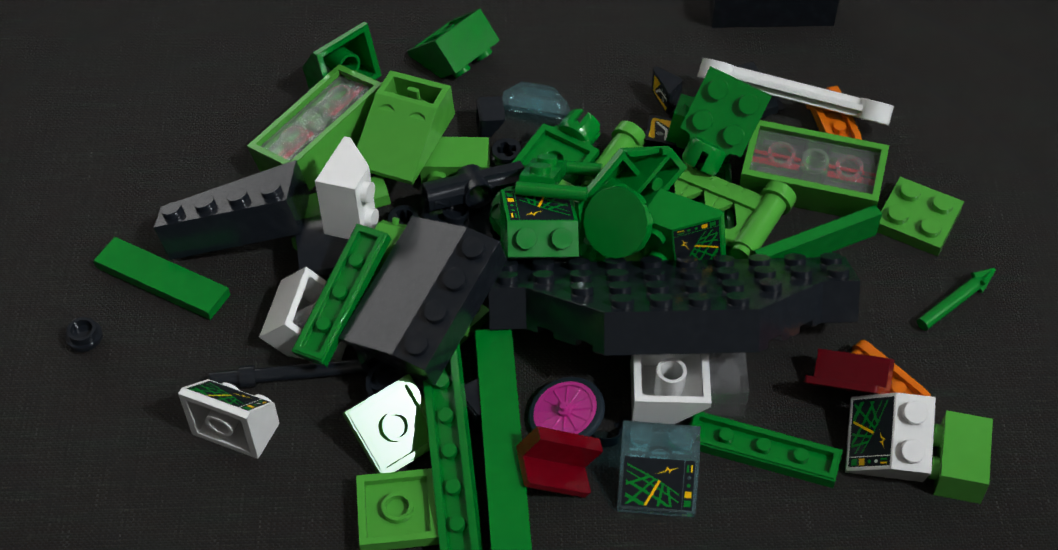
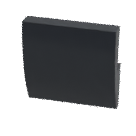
(316, 249)

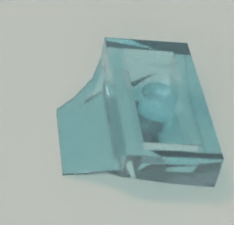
(535, 100)

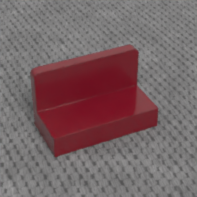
(852, 372)
(557, 460)

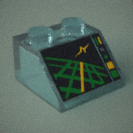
(659, 468)

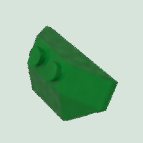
(635, 168)

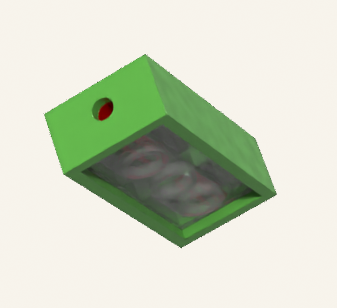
(317, 123)
(822, 168)

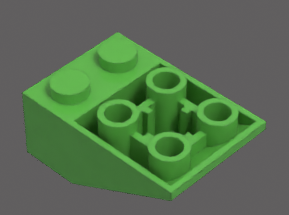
(405, 125)

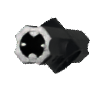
(470, 186)

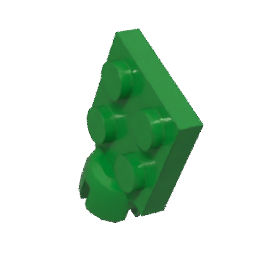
(721, 119)
(566, 140)

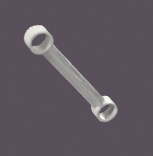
(806, 94)

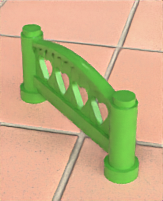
(754, 212)

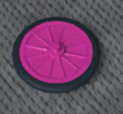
(568, 406)

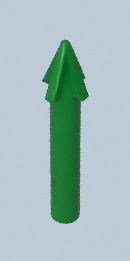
(977, 283)

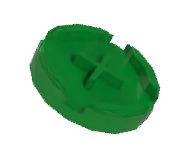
(617, 222)

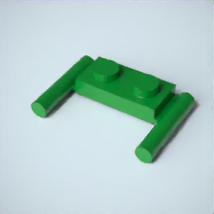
(545, 173)

